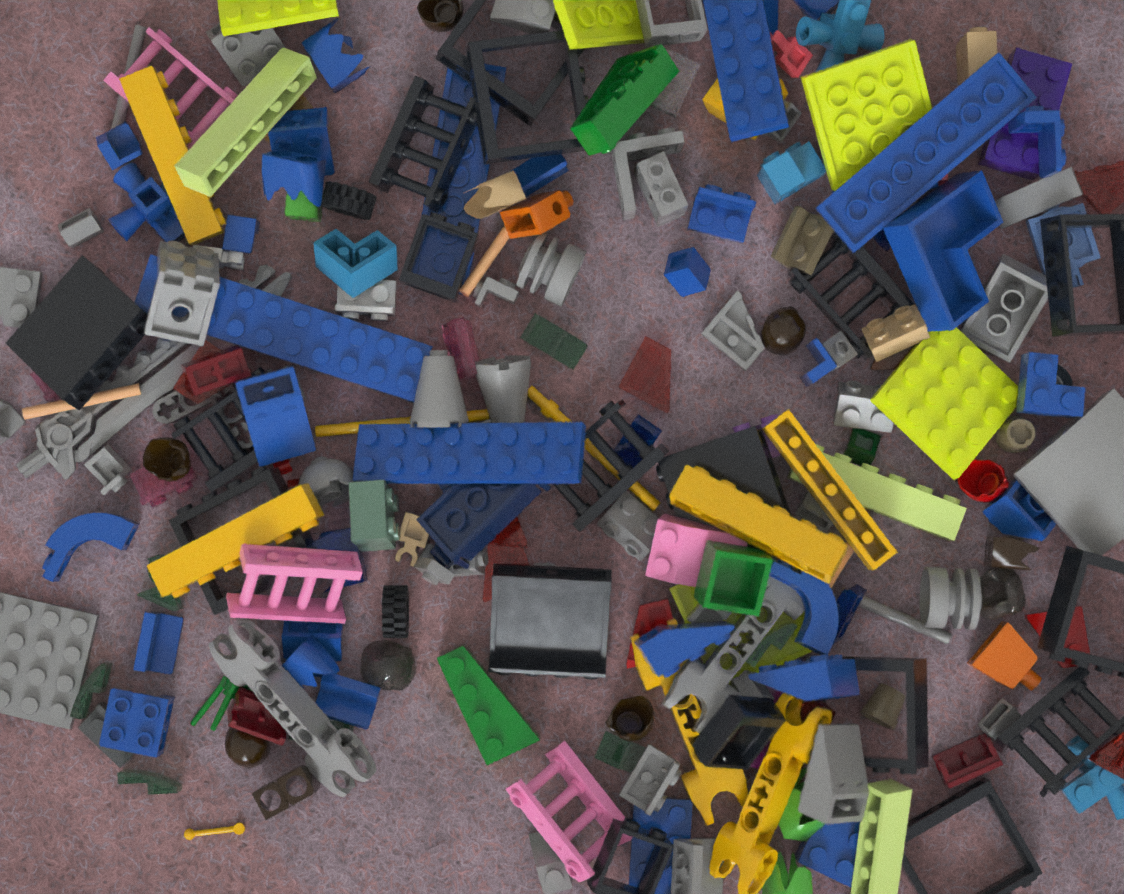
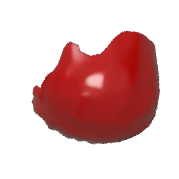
(983, 480)

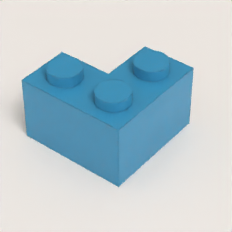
(790, 171)
(358, 264)

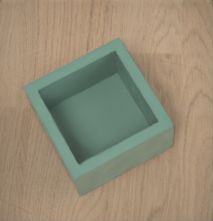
(373, 515)

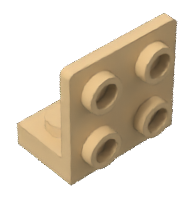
(895, 332)

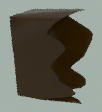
(1008, 552)
(280, 787)

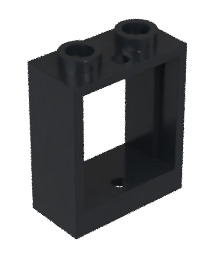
(428, 285)
(761, 723)
(657, 862)

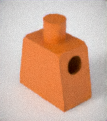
(546, 212)
(1006, 658)

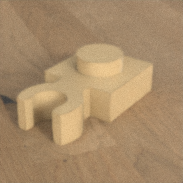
(413, 535)

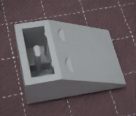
(836, 776)

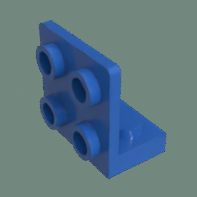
(304, 133)
(721, 213)
(136, 722)

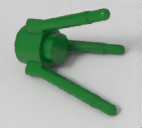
(230, 691)

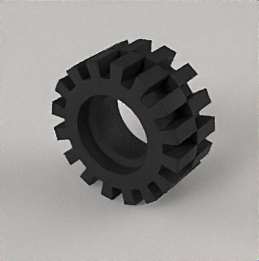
(348, 200)
(395, 611)

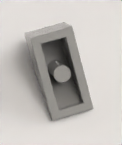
(524, 15)
(549, 866)

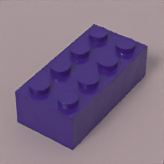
(1019, 151)

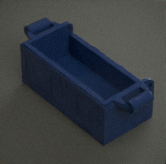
(473, 516)

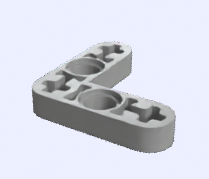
(177, 415)

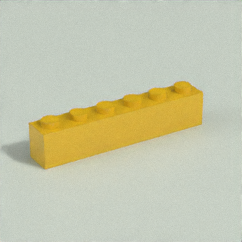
(167, 146)
(829, 490)
(758, 523)
(222, 546)

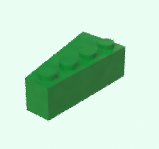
(623, 97)
(489, 713)

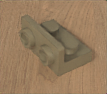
(802, 241)

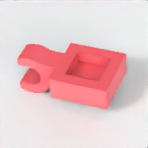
(790, 54)

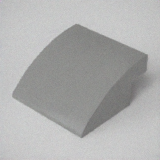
(1081, 476)

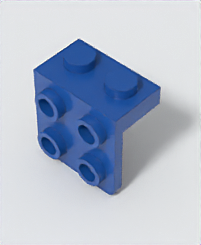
(1050, 130)

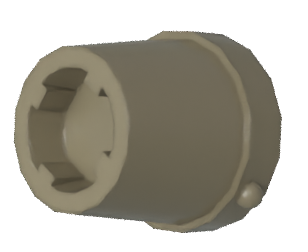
(1015, 434)
(884, 706)

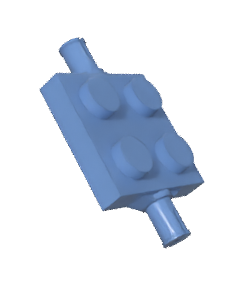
(1080, 241)

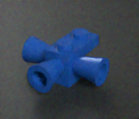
(149, 205)

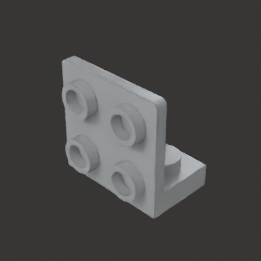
(247, 51)
(692, 865)

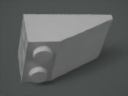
(1015, 301)

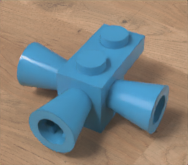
(841, 32)
(1093, 784)

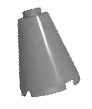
(505, 387)
(438, 393)

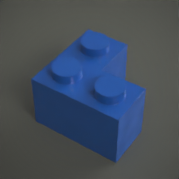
(1039, 392)

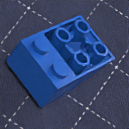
(275, 416)
(672, 644)
(813, 679)

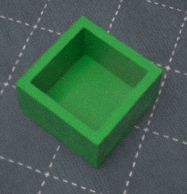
(732, 578)

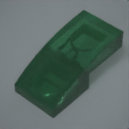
(554, 341)
(776, 637)
(97, 683)
(619, 752)
(155, 782)

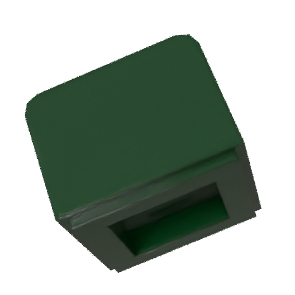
(862, 446)

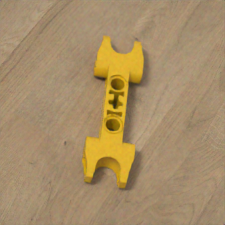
(702, 781)
(750, 838)

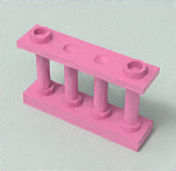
(160, 41)
(299, 563)
(580, 784)

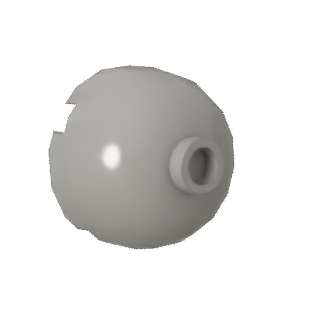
(328, 480)

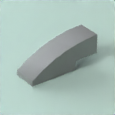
(1038, 197)

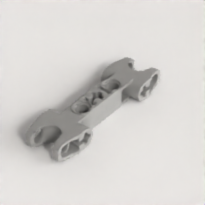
(256, 665)
(710, 680)

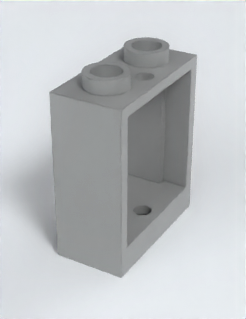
(672, 32)
(658, 180)

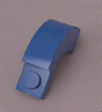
(106, 527)
(819, 604)

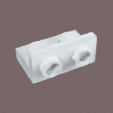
(375, 301)

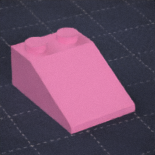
(680, 549)

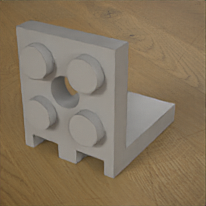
(639, 148)
(188, 280)

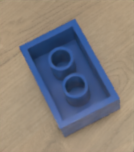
(831, 851)

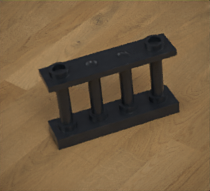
(398, 148)
(862, 265)
(241, 456)
(627, 473)
(1034, 720)

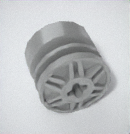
(550, 268)
(955, 598)

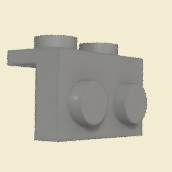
(856, 409)
(630, 525)
(650, 780)

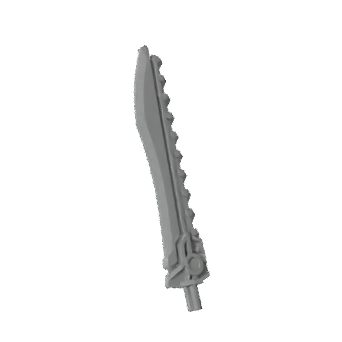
(67, 429)

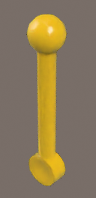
(238, 829)

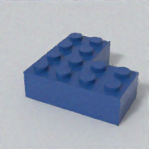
(934, 244)

